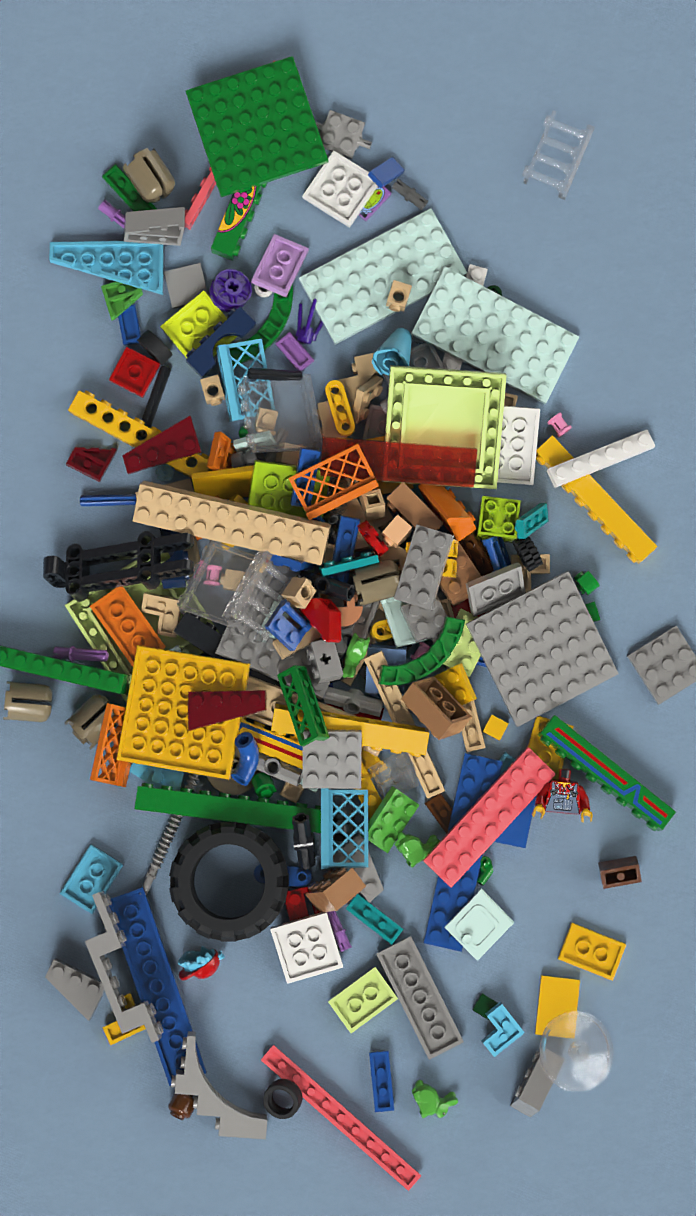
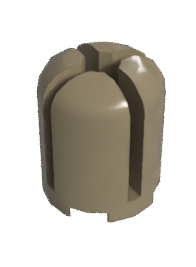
(150, 176)
(376, 581)
(25, 711)
(85, 716)

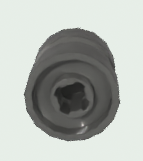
(243, 459)
(347, 828)

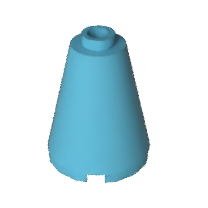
(394, 351)

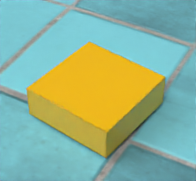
(495, 727)

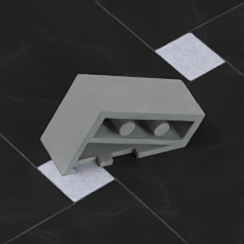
(155, 226)
(367, 875)
(76, 986)
(534, 1089)

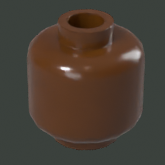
(181, 1106)

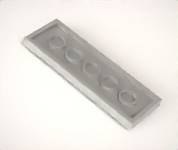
(419, 997)

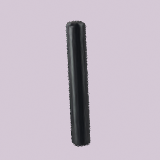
(155, 398)

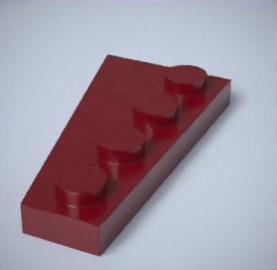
(170, 445)
(221, 706)

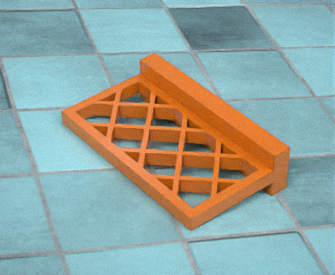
(340, 497)
(117, 771)

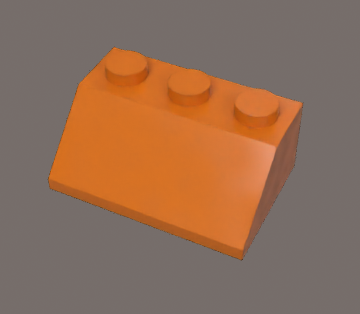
(448, 510)

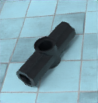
(334, 587)
(303, 841)

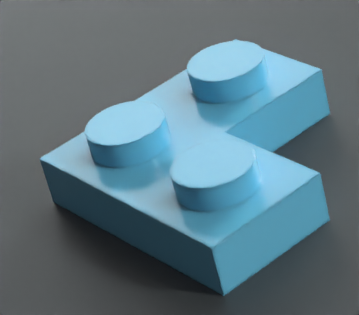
(506, 1030)

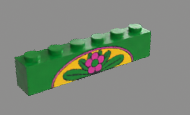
(235, 221)

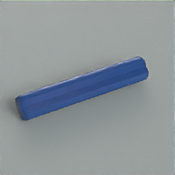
(108, 500)

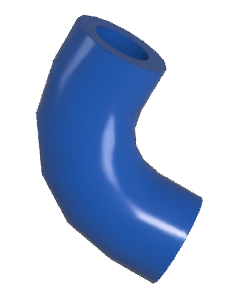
(248, 758)

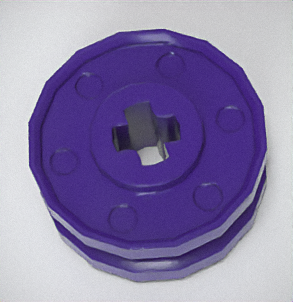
(230, 290)

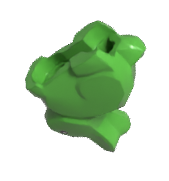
(355, 653)
(413, 849)
(429, 1100)

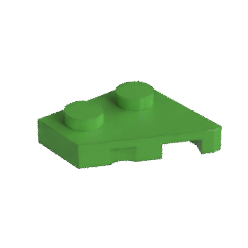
(120, 297)

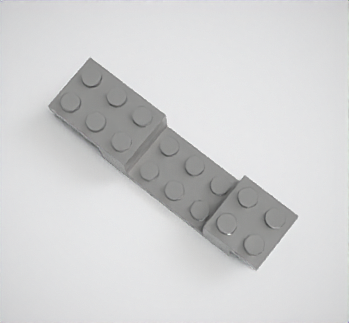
(107, 942)

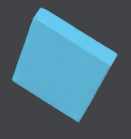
(92, 875)

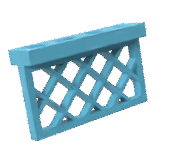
(228, 377)
(327, 829)

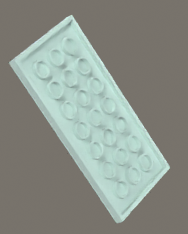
(357, 284)
(495, 335)

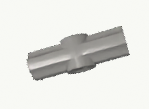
(353, 701)
(284, 772)

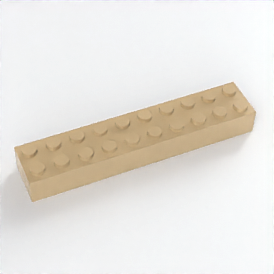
(231, 522)

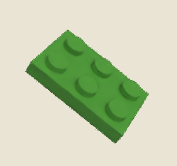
(390, 819)

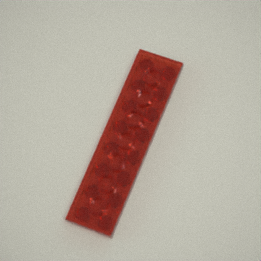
(404, 461)

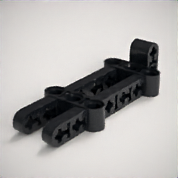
(65, 575)

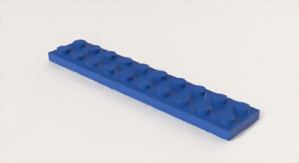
(475, 779)
(154, 977)

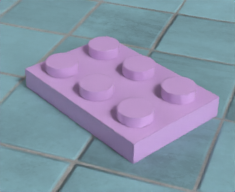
(280, 265)

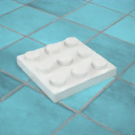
(340, 189)
(306, 947)

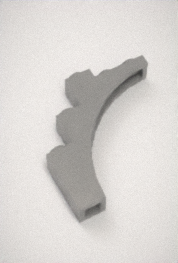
(233, 1119)

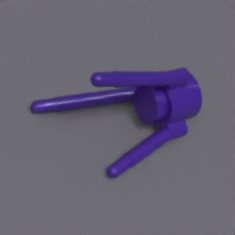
(306, 334)

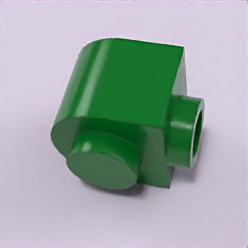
(586, 582)
(263, 785)

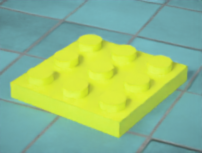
(194, 323)

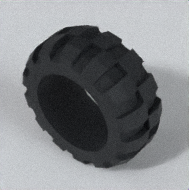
(185, 896)

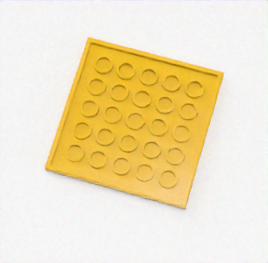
(157, 712)

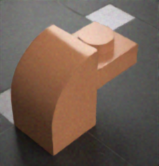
(350, 612)

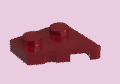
(91, 461)

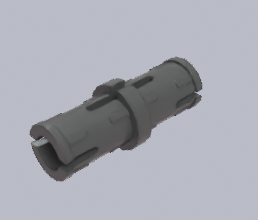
(410, 194)

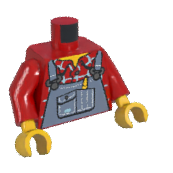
(563, 797)

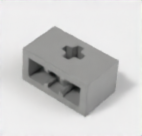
(327, 651)

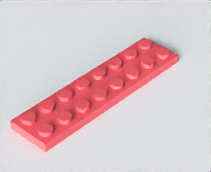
(489, 817)

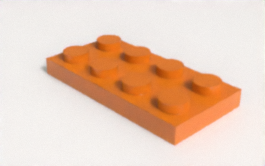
(125, 623)

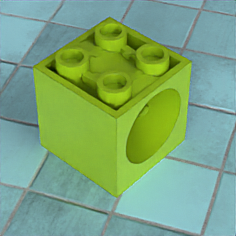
(498, 518)

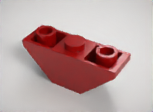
(325, 618)

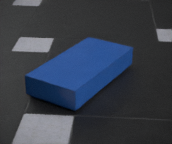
(386, 172)
(129, 326)

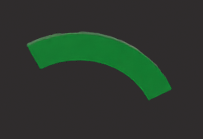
(271, 328)
(429, 661)

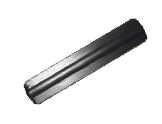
(273, 374)

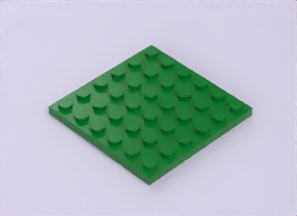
(256, 126)

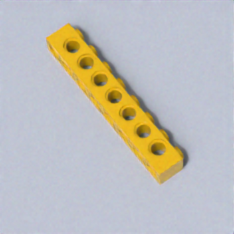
(84, 400)

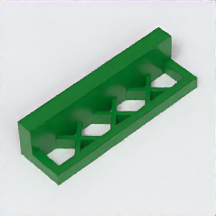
(306, 701)

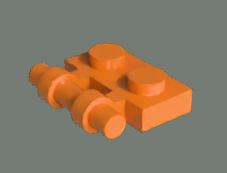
(220, 452)

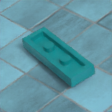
(532, 521)
(348, 563)
(374, 919)

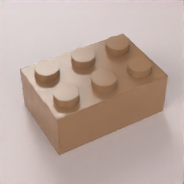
(412, 508)
(455, 588)
(436, 708)
(334, 889)

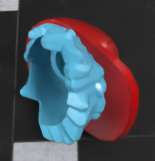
(200, 964)

